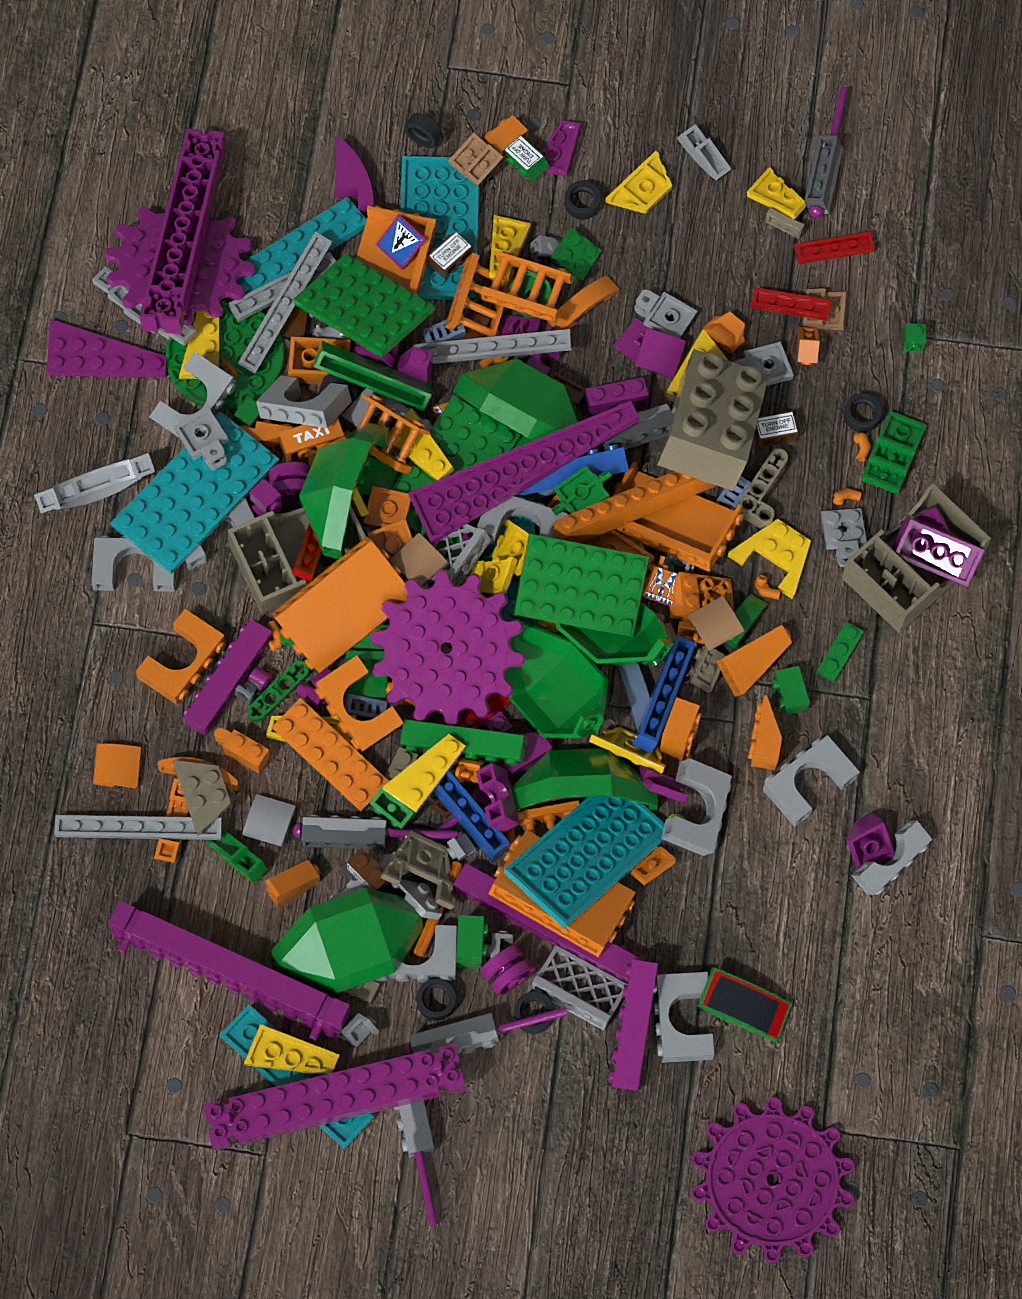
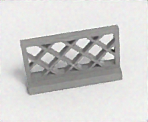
(470, 552)
(567, 999)

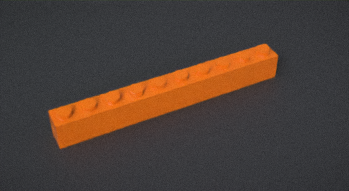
(627, 506)

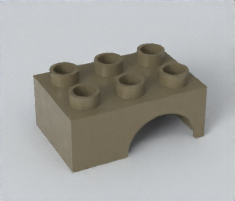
(714, 419)
(268, 551)
(895, 586)

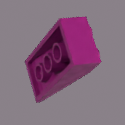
(937, 550)

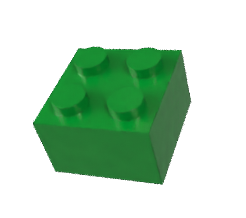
(470, 939)

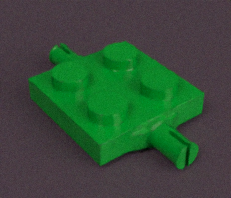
(581, 491)

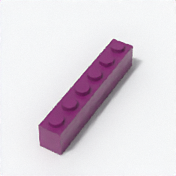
(230, 673)
(634, 1025)

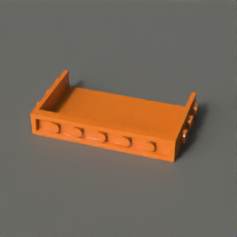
(369, 254)
(688, 530)
(341, 604)
(590, 929)

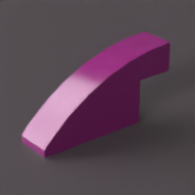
(352, 177)

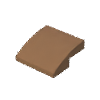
(475, 159)
(838, 310)
(419, 560)
(715, 623)

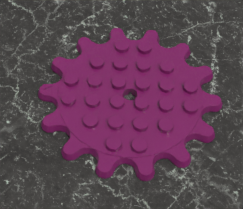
(216, 271)
(478, 652)
(777, 1147)

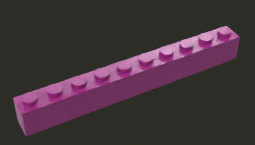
(476, 886)

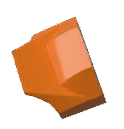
(726, 332)

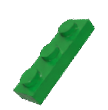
(840, 652)

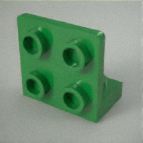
(375, 474)
(369, 685)

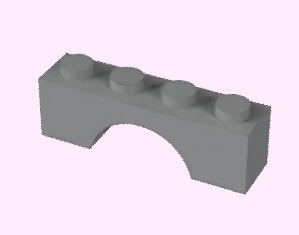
(910, 841)

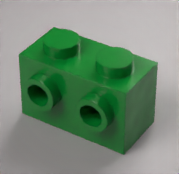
(791, 690)
(397, 813)

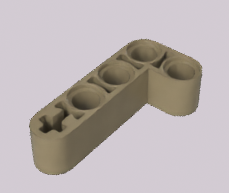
(765, 485)

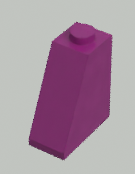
(416, 363)
(535, 750)

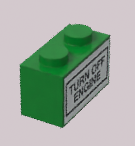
(525, 158)

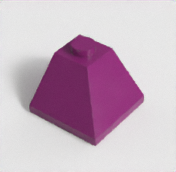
(869, 841)

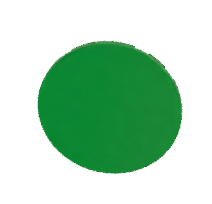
(233, 341)

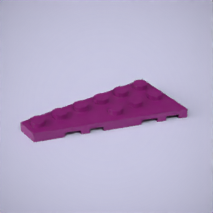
(89, 354)

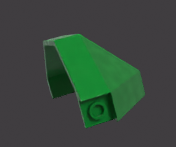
(520, 397)
(331, 484)
(648, 643)
(557, 685)
(581, 775)
(348, 940)

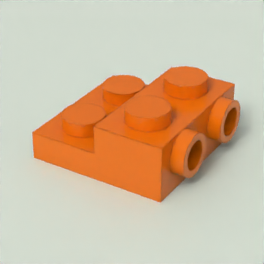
(391, 537)

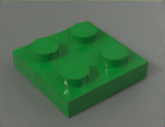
(575, 254)

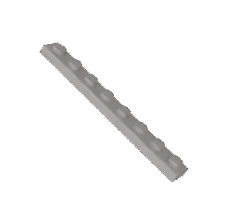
(284, 302)
(499, 346)
(133, 827)

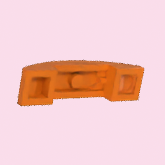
(584, 301)
(167, 766)
(168, 849)

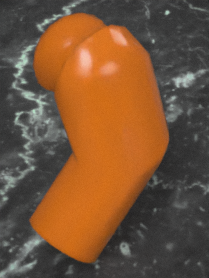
(487, 362)
(865, 446)
(846, 493)
(764, 589)
(275, 644)

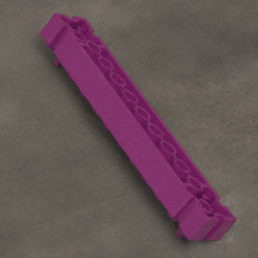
(183, 231)
(229, 969)
(334, 1097)

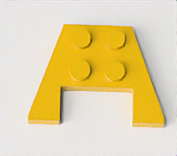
(780, 546)

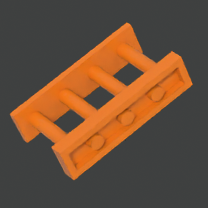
(461, 300)
(530, 305)
(385, 454)
(547, 814)

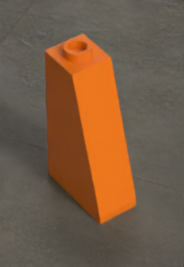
(751, 660)

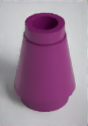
(309, 695)

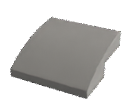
(269, 820)

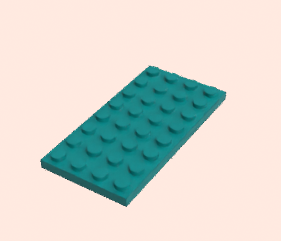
(443, 194)
(192, 499)
(586, 855)

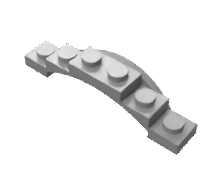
(117, 293)
(94, 484)

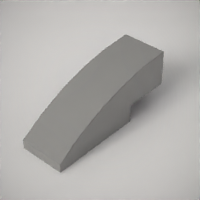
(704, 152)

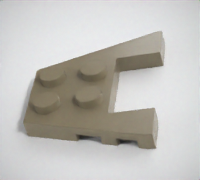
(426, 860)

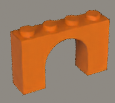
(176, 683)
(362, 733)

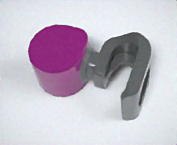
(257, 680)

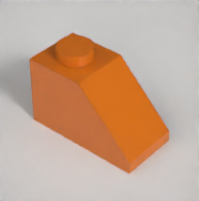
(807, 345)

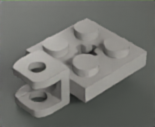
(656, 308)
(772, 354)
(207, 446)
(844, 542)

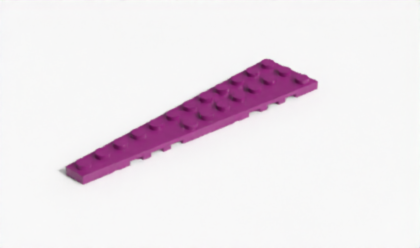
(477, 489)

